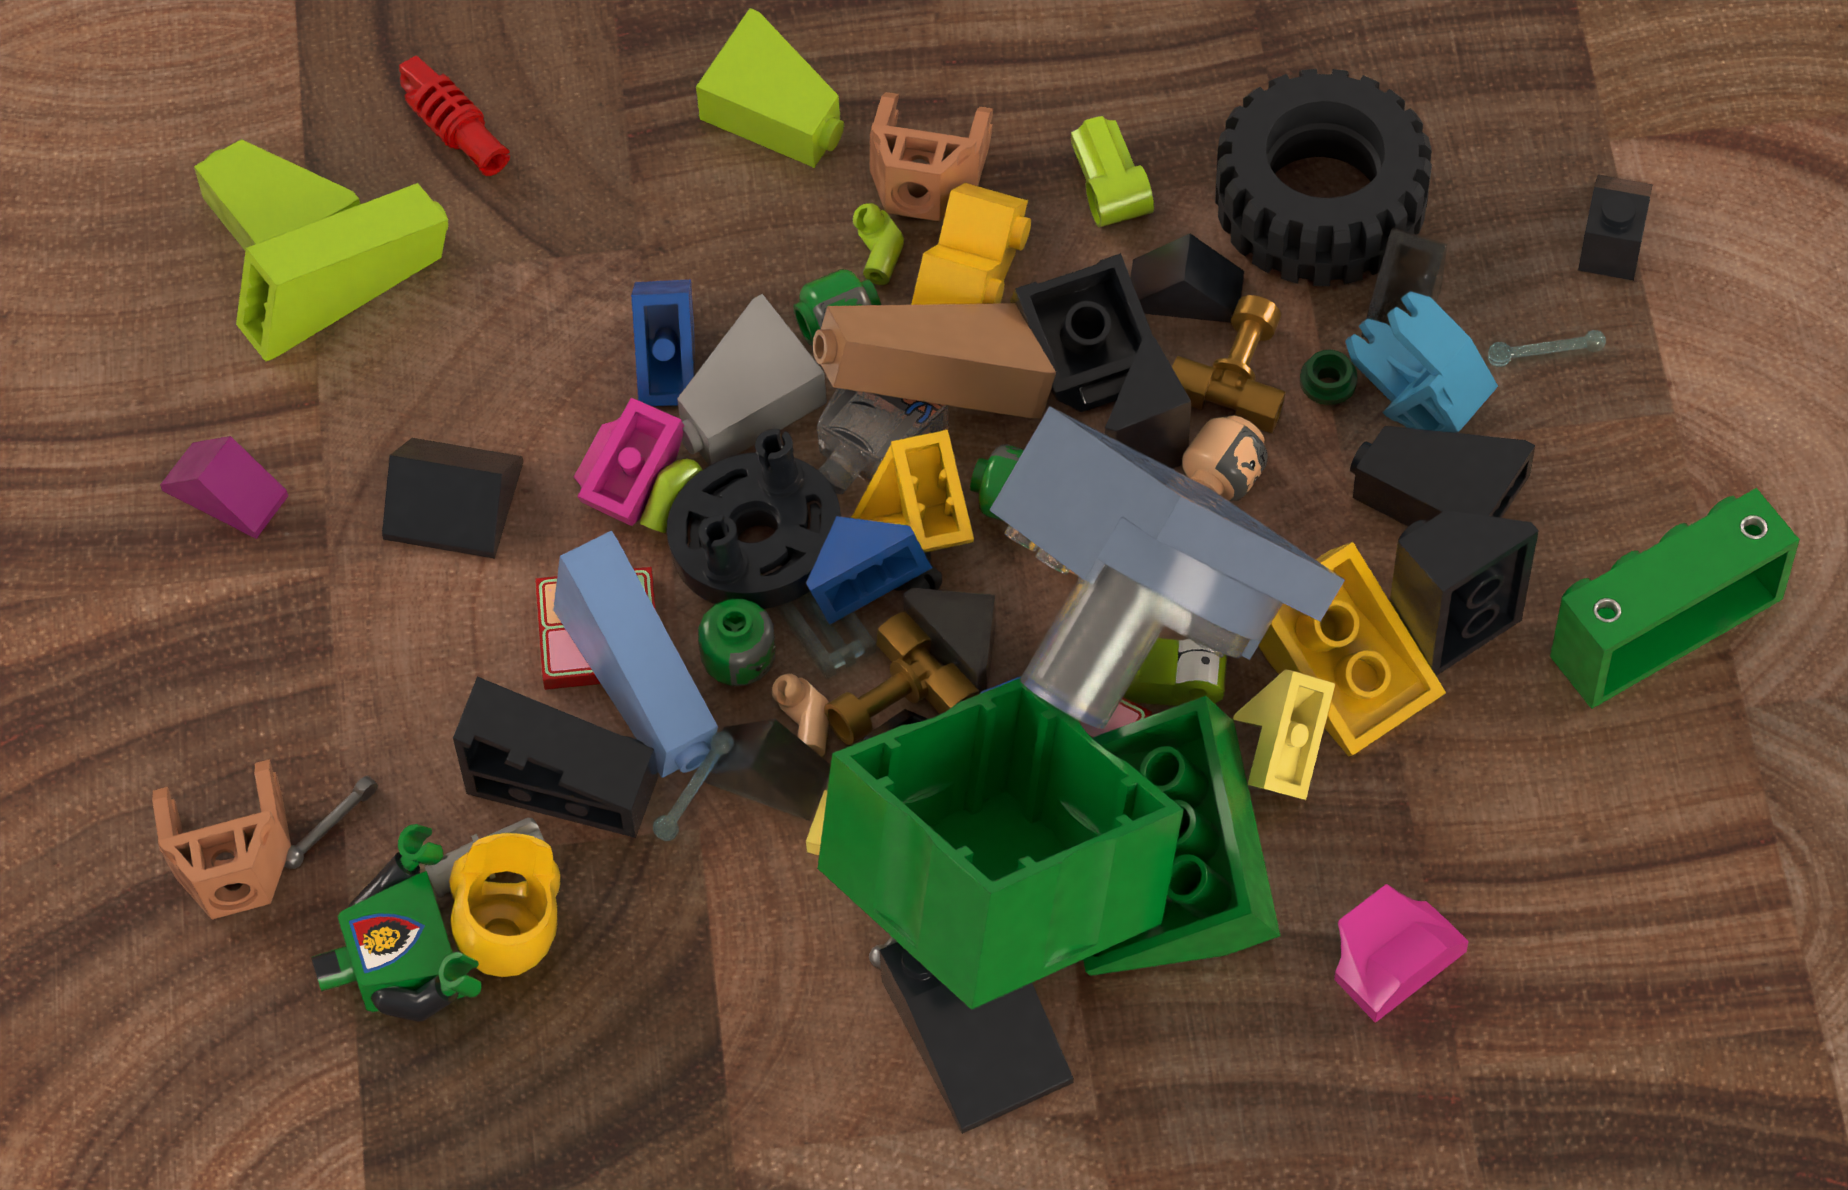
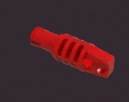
(451, 115)

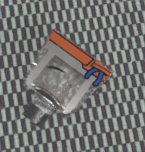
(860, 428)

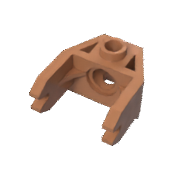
(922, 188)
(256, 841)

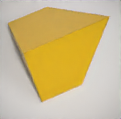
(919, 489)

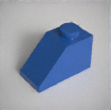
(663, 340)

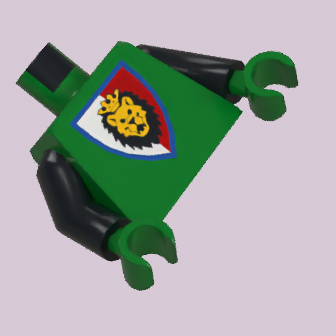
(399, 940)

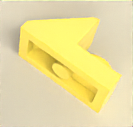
(1292, 722)

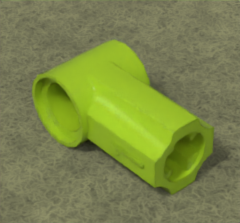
(1113, 183)

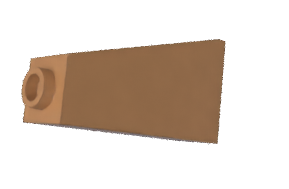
(938, 355)

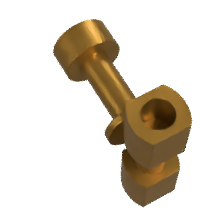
(1230, 379)
(913, 675)

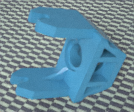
(1423, 366)

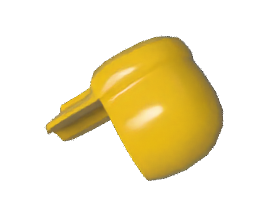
(505, 923)

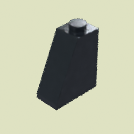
(1428, 471)

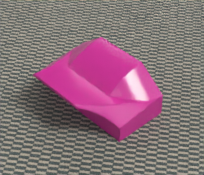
(626, 460)
(1393, 949)

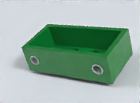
(1673, 596)

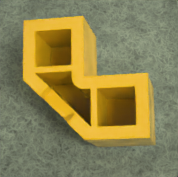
(973, 248)

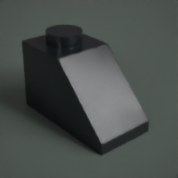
(1615, 227)

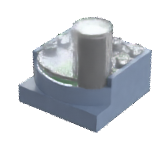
(1146, 558)

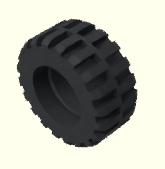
(1331, 120)

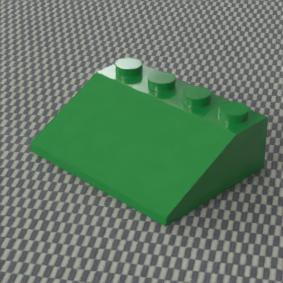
(1218, 876)

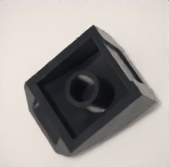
(1087, 329)

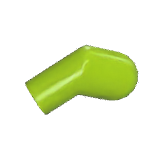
(881, 238)
(665, 490)

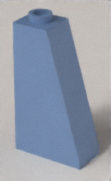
(632, 653)

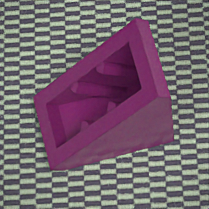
(226, 484)

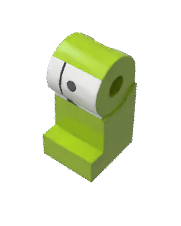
(1178, 674)

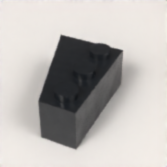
(552, 761)

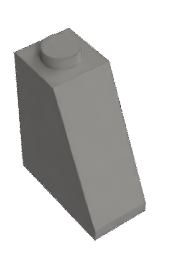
(749, 384)

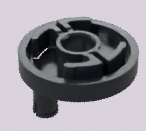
(744, 493)

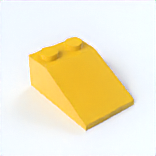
(1360, 649)

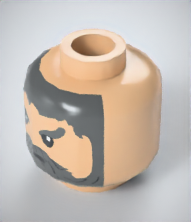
(1226, 456)

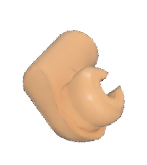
(805, 707)

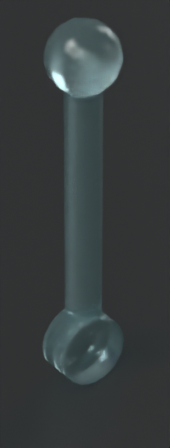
(1500, 353)
(666, 826)

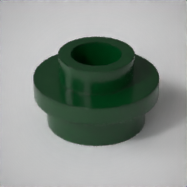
(1328, 365)

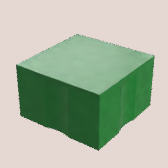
(998, 841)

